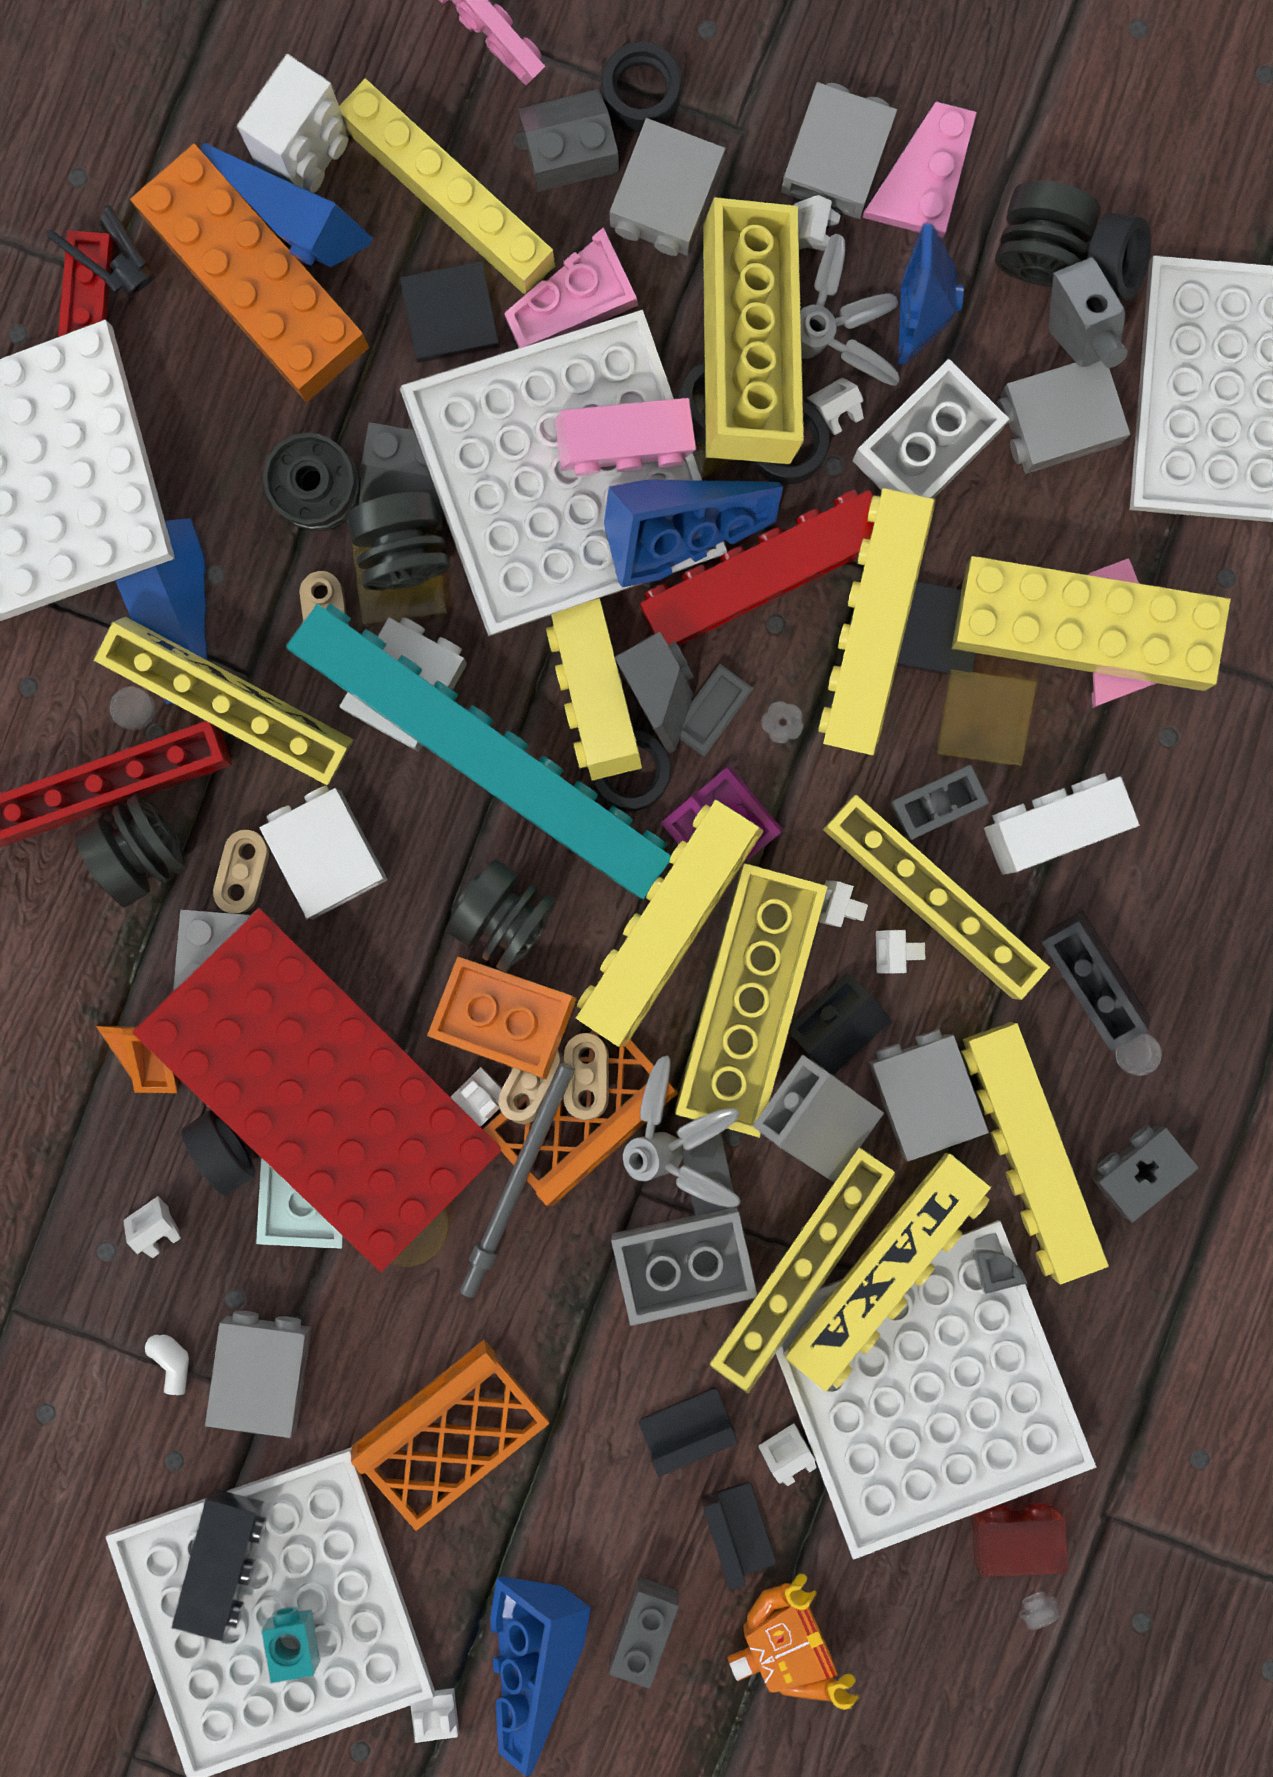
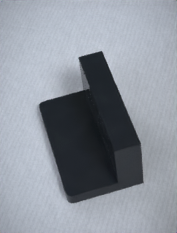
(839, 1024)
(688, 1431)
(738, 1532)

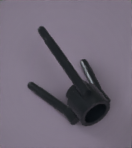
(129, 267)

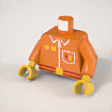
(790, 1648)

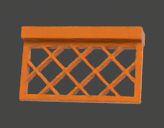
(596, 1145)
(419, 1415)

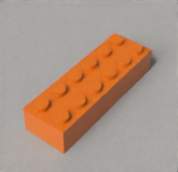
(250, 272)

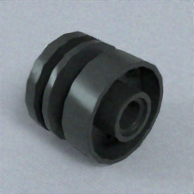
(1046, 230)
(293, 465)
(396, 531)
(123, 855)
(494, 911)

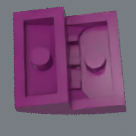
(732, 793)

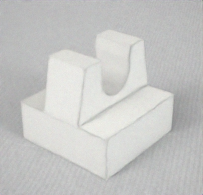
(813, 219)
(835, 400)
(839, 905)
(894, 951)
(479, 1096)
(148, 1226)
(787, 1454)
(435, 1717)

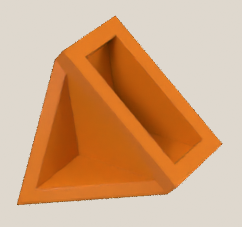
(143, 1067)

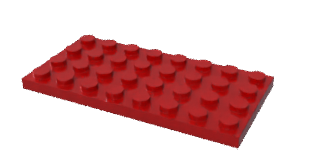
(317, 1089)

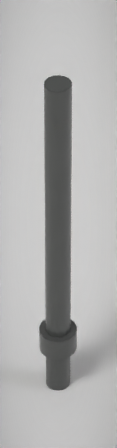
(484, 1252)

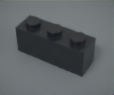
(1096, 980)
(219, 1565)

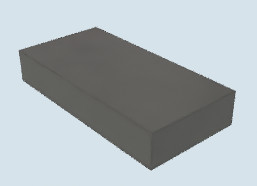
(713, 709)

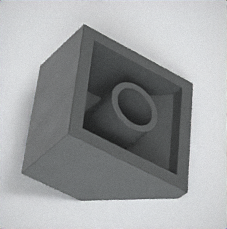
(569, 140)
(394, 465)
(660, 684)

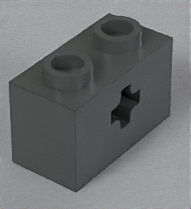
(937, 803)
(1165, 1169)
(643, 1632)

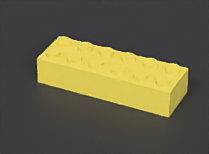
(752, 331)
(1091, 623)
(751, 996)

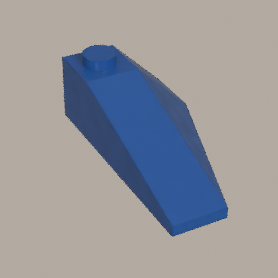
(301, 218)
(926, 294)
(669, 521)
(172, 594)
(539, 1647)

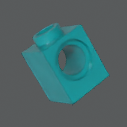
(290, 1663)

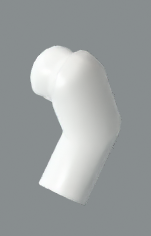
(171, 1358)

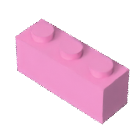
(625, 436)

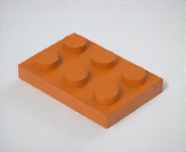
(502, 1017)

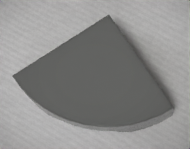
(997, 1271)

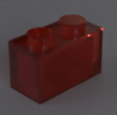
(1019, 1541)

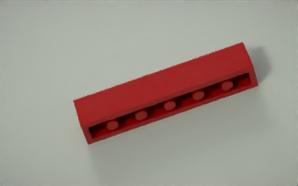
(760, 573)
(111, 781)

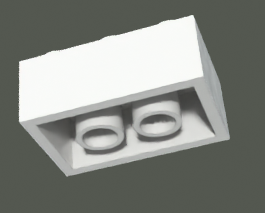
(295, 126)
(931, 435)
(1060, 823)

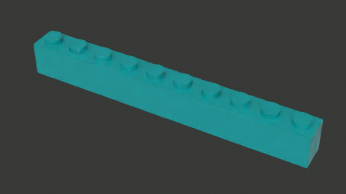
(479, 751)

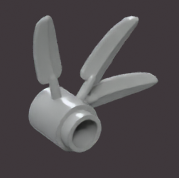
(819, 324)
(662, 1153)

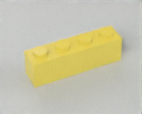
(595, 691)

